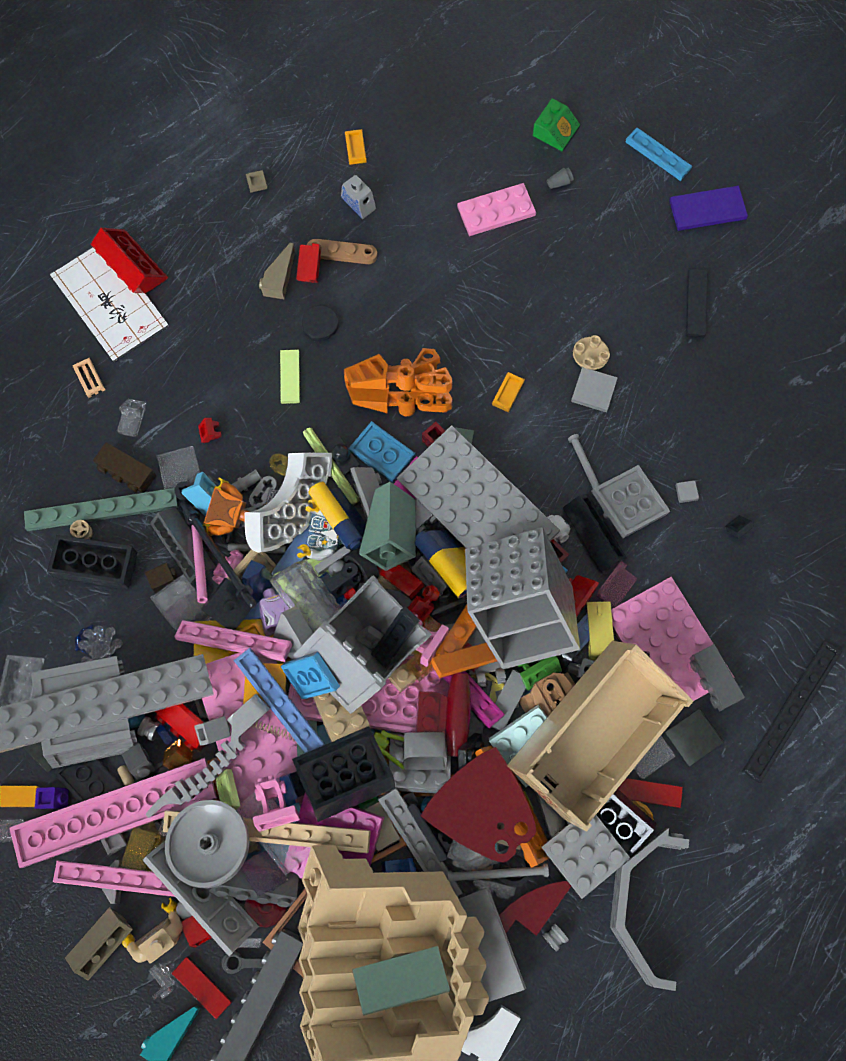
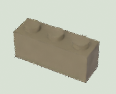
(98, 944)

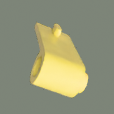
(600, 628)

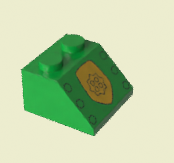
(556, 125)

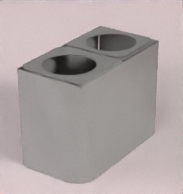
(424, 751)

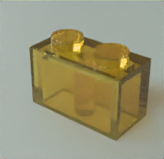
(138, 847)

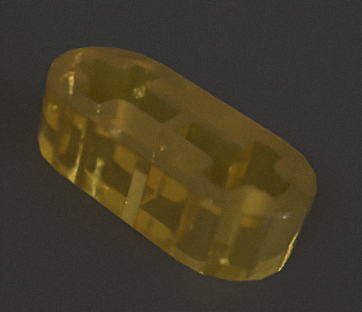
(279, 469)

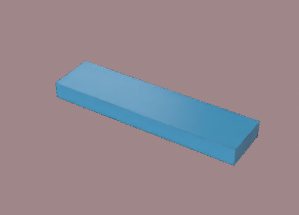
(658, 154)

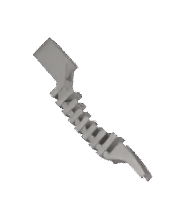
(241, 722)

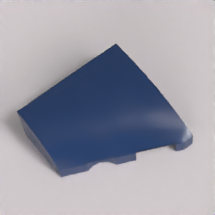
(258, 578)

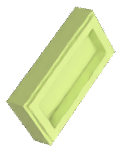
(227, 789)

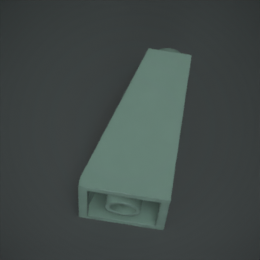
(390, 528)

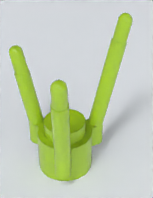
(382, 743)

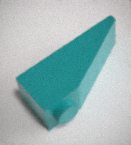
(165, 1041)

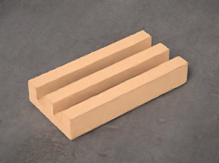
(94, 389)

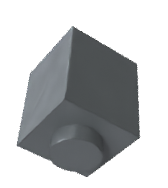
(138, 762)

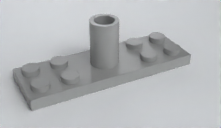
(217, 915)

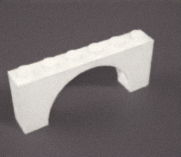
(492, 1036)

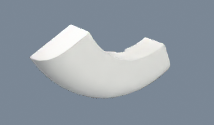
(286, 513)

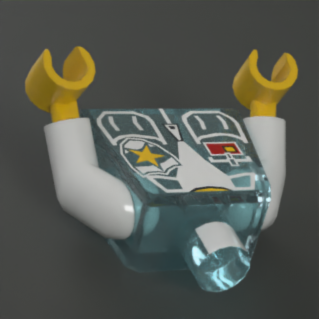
(321, 538)

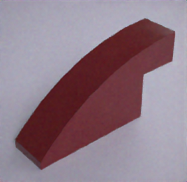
(534, 907)

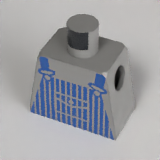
(358, 196)

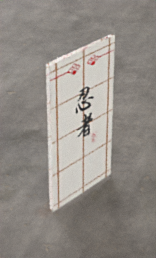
(107, 306)

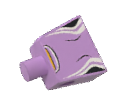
(270, 611)

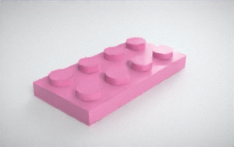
(496, 209)

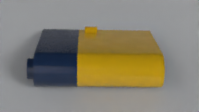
(340, 514)
(446, 557)

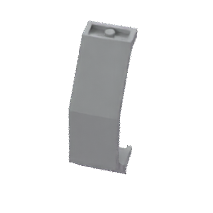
(619, 904)

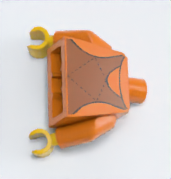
(225, 509)

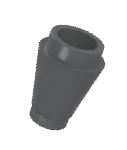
(561, 178)

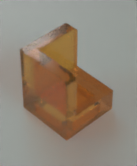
(177, 755)

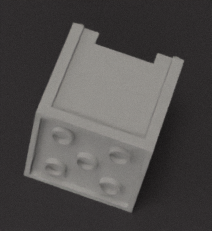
(349, 659)
(90, 743)

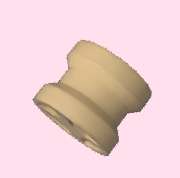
(78, 527)

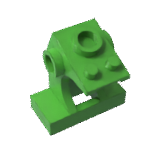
(538, 671)

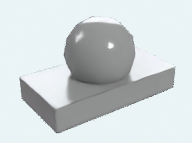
(333, 563)

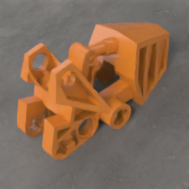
(369, 384)

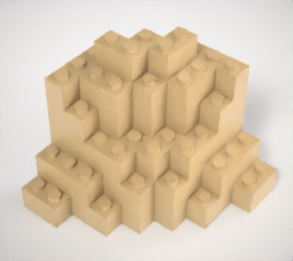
(374, 917)

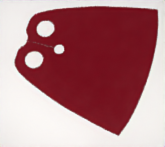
(476, 801)

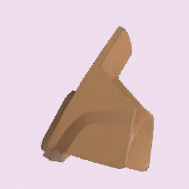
(547, 698)

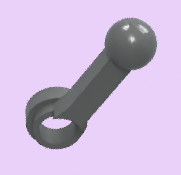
(243, 963)

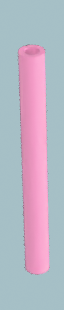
(199, 566)

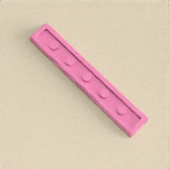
(233, 640)
(109, 878)

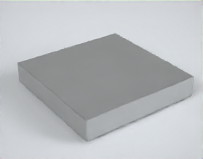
(594, 389)

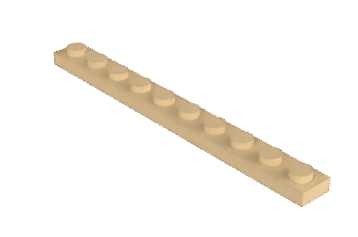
(301, 834)

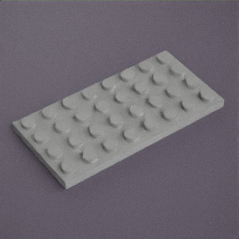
(470, 493)

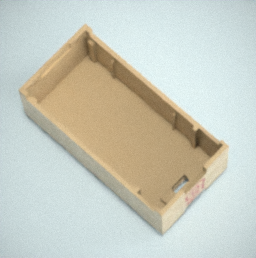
(599, 732)

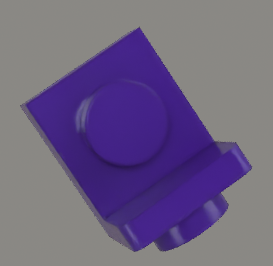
(51, 798)

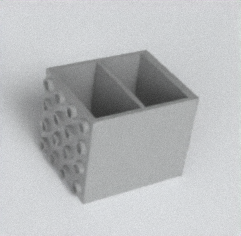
(521, 599)

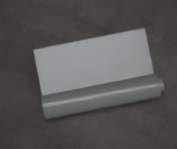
(502, 972)

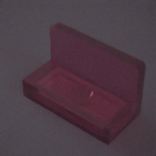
(616, 585)

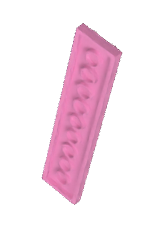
(101, 816)

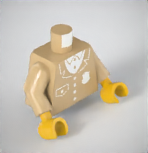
(157, 940)

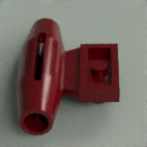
(447, 713)

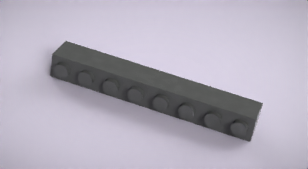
(261, 998)

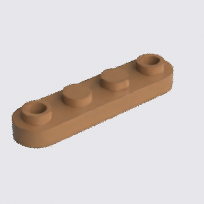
(346, 251)

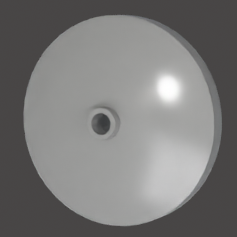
(189, 841)

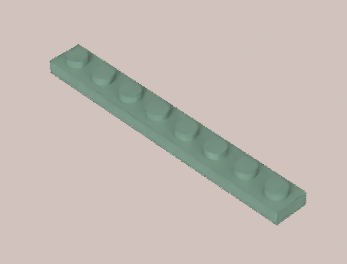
(100, 509)

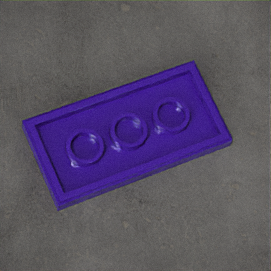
(708, 208)

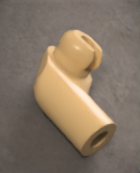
(125, 775)

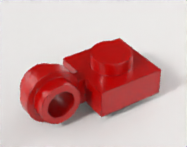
(424, 607)

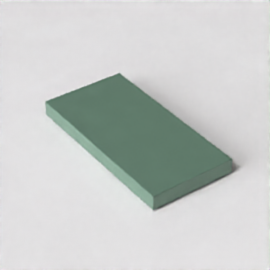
(400, 980)

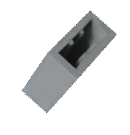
(293, 628)

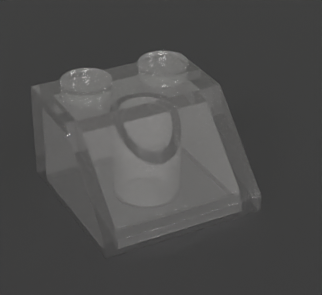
(468, 859)

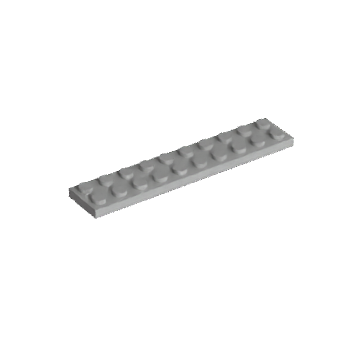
(103, 702)

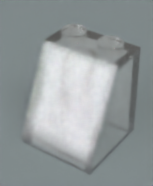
(179, 603)

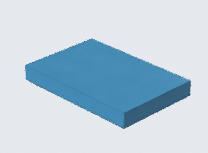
(382, 452)
(310, 676)

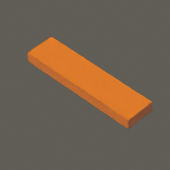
(463, 660)

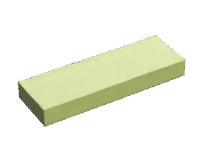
(290, 376)

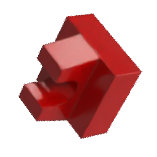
(206, 430)

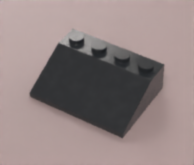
(344, 773)

